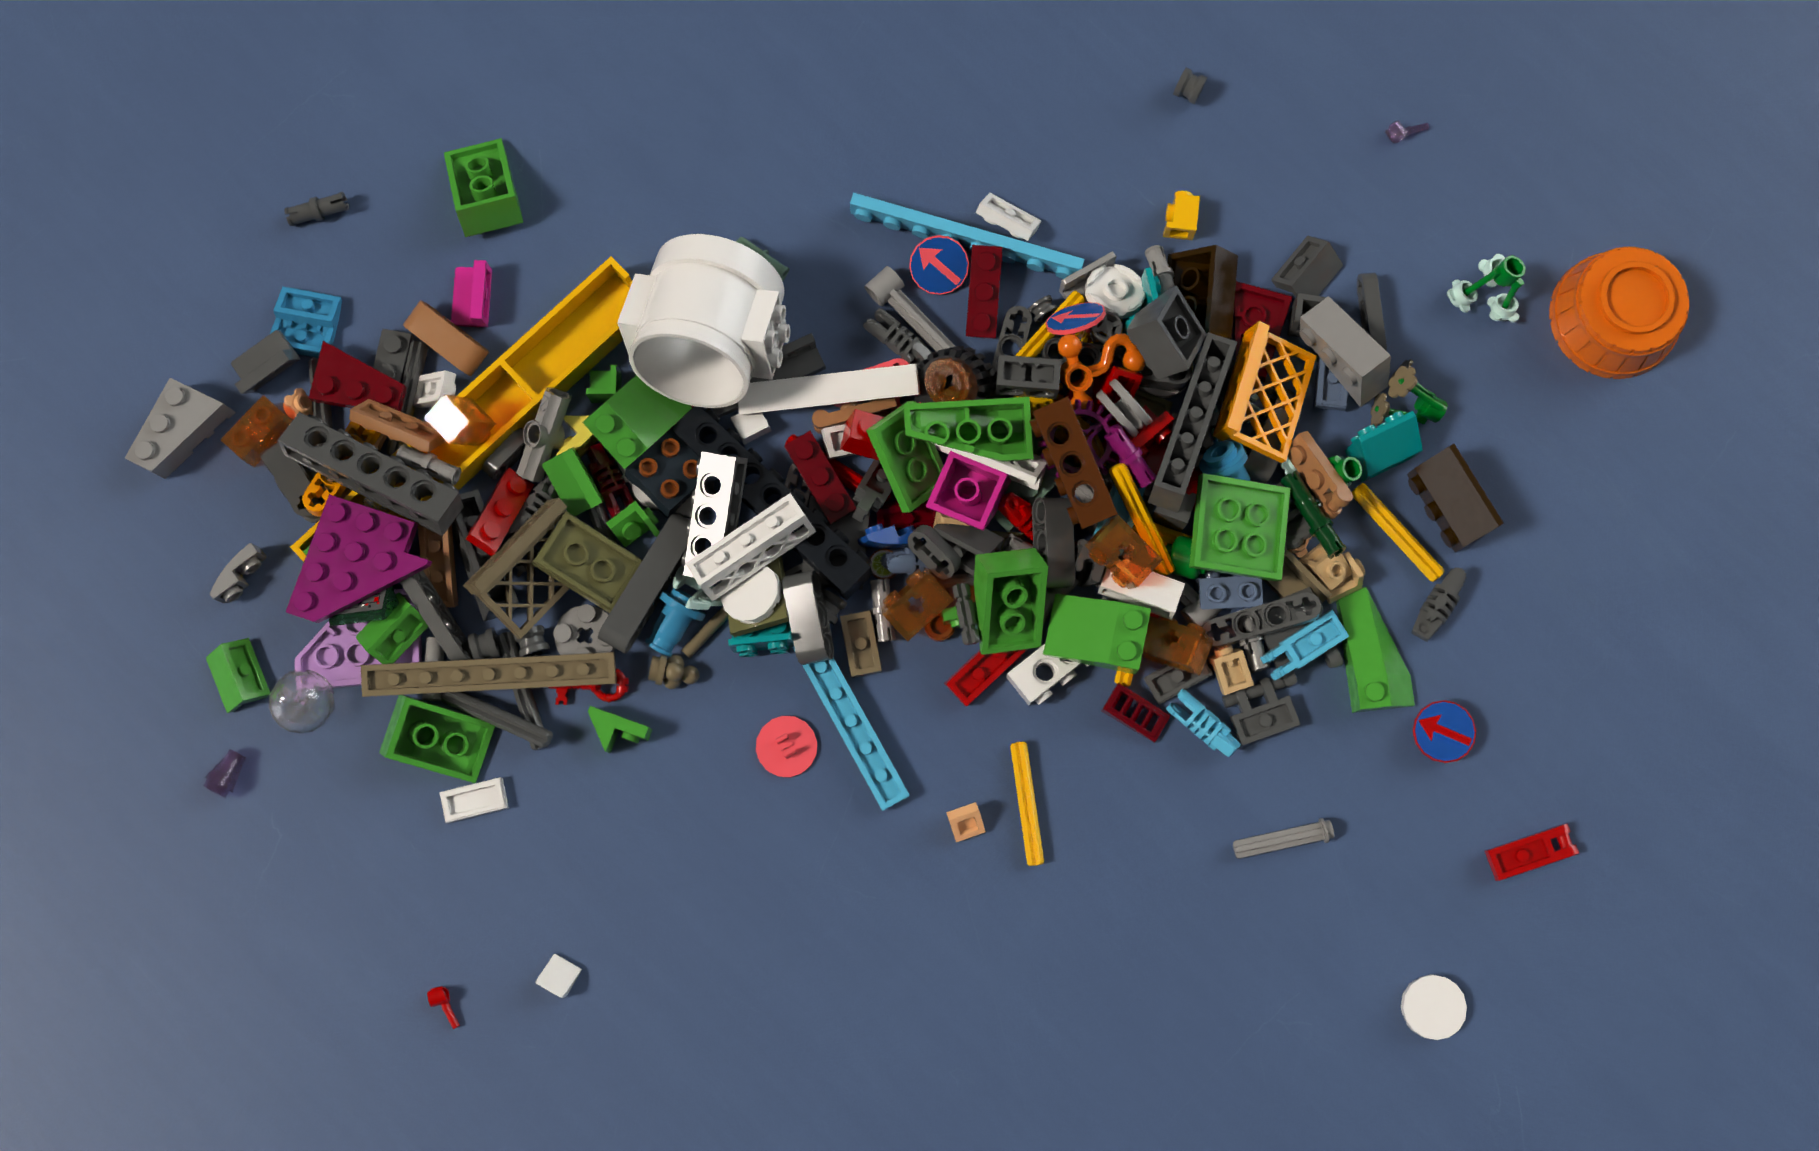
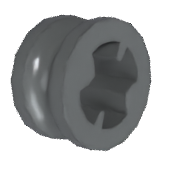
(1042, 309)

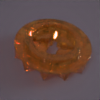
(936, 382)

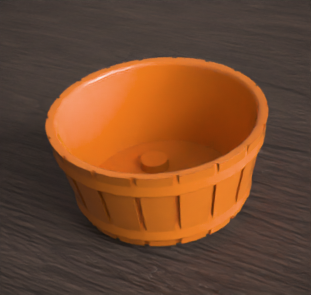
(1619, 312)

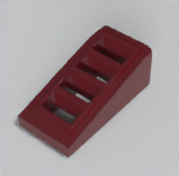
(1131, 696)

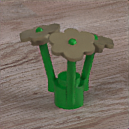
(1400, 384)

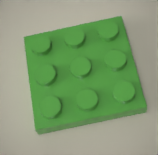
(1239, 527)

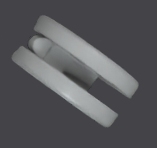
(1126, 410)

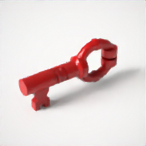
(621, 689)

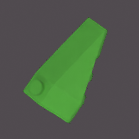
(979, 427)
(1372, 661)

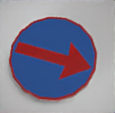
(1444, 731)

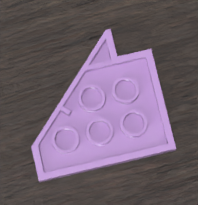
(339, 655)

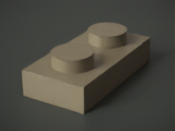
(860, 644)

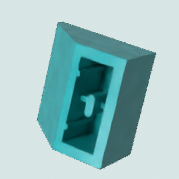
(1386, 445)

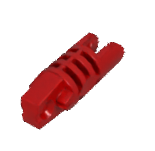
(1017, 512)

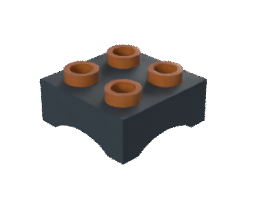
(665, 472)

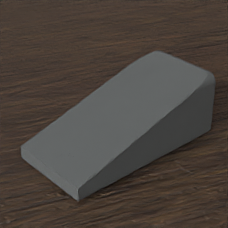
(1169, 681)

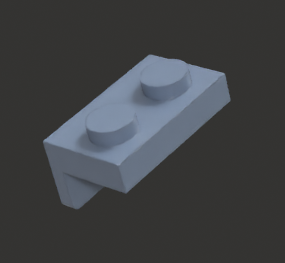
(1228, 591)

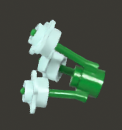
(1496, 271)

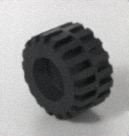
(979, 372)

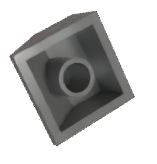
(1167, 334)

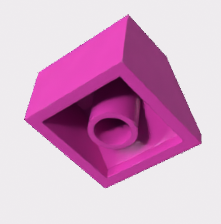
(968, 491)

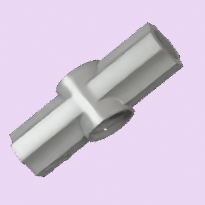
(543, 434)

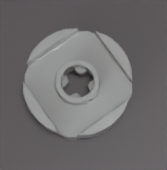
(572, 622)

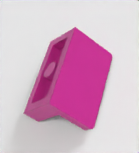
(472, 295)

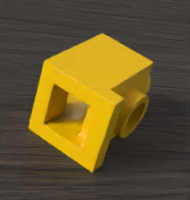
(1182, 216)

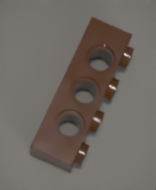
(1062, 415)

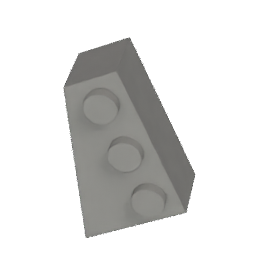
(1346, 350)
(175, 427)

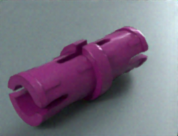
(1130, 456)

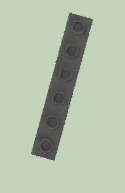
(1192, 422)
(435, 514)

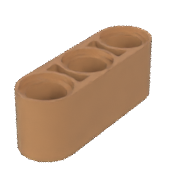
(446, 338)

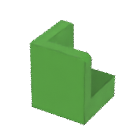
(604, 384)

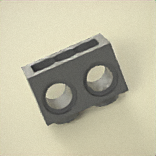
(1028, 376)

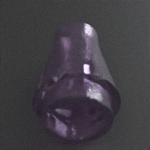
(225, 774)

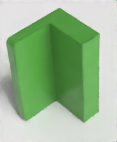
(572, 482)
(392, 636)
(237, 674)

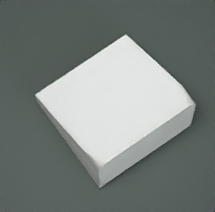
(751, 426)
(558, 976)

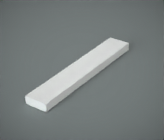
(830, 389)

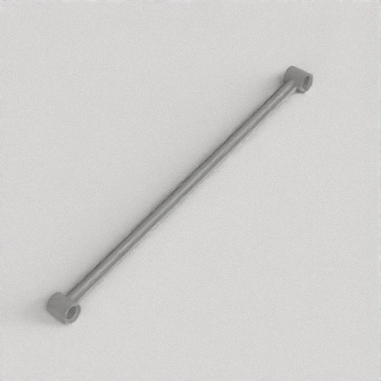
(887, 288)

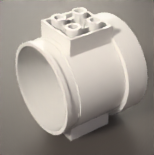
(705, 321)

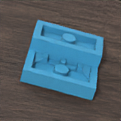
(307, 319)

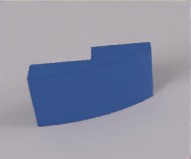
(886, 538)

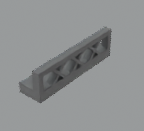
(799, 360)

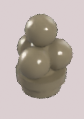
(672, 671)

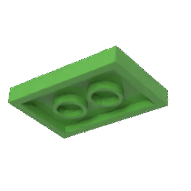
(908, 463)

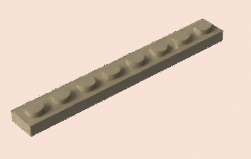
(488, 674)

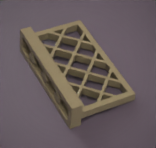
(510, 554)

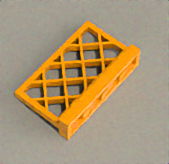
(1241, 386)

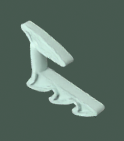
(699, 600)

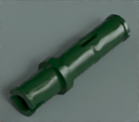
(1319, 525)

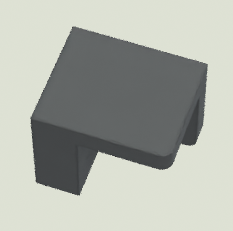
(1300, 306)

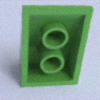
(483, 188)
(633, 420)
(1010, 599)
(1097, 632)
(436, 739)

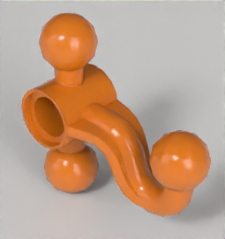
(1070, 347)

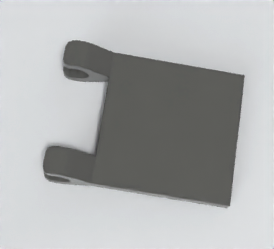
(1277, 616)

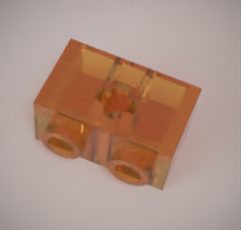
(460, 421)
(257, 430)
(1138, 555)
(911, 619)
(1177, 645)

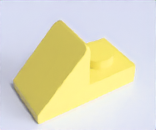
(582, 439)

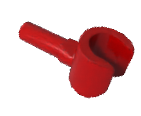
(441, 996)

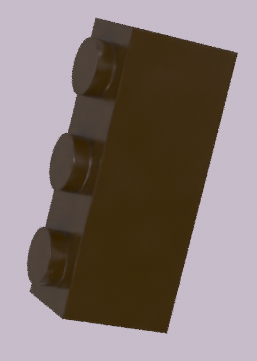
(1208, 285)
(1454, 498)

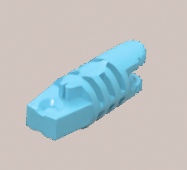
(1204, 724)

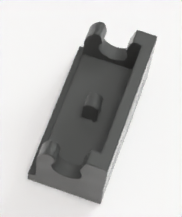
(1172, 519)
(1089, 571)

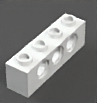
(1027, 683)

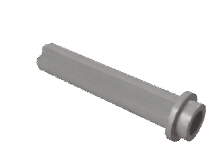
(1284, 839)

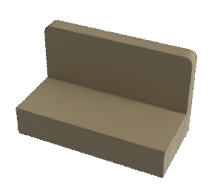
(1296, 578)

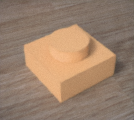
(966, 822)

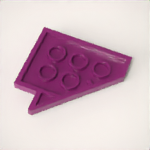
(352, 558)

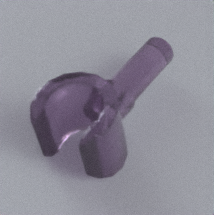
(1397, 132)

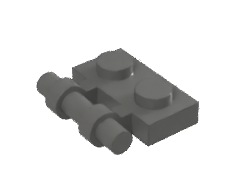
(1265, 719)

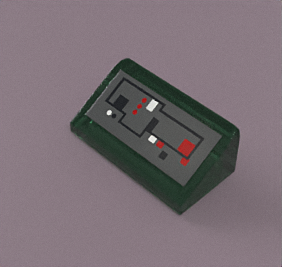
(372, 609)

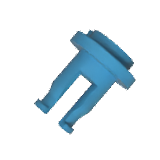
(1225, 460)
(672, 621)

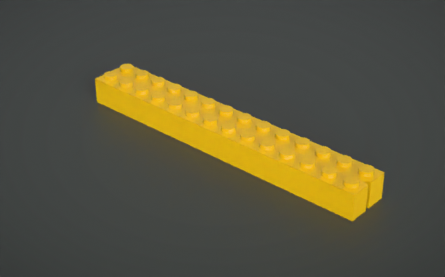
(548, 355)

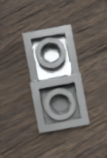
(231, 580)

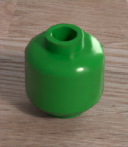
(1180, 556)

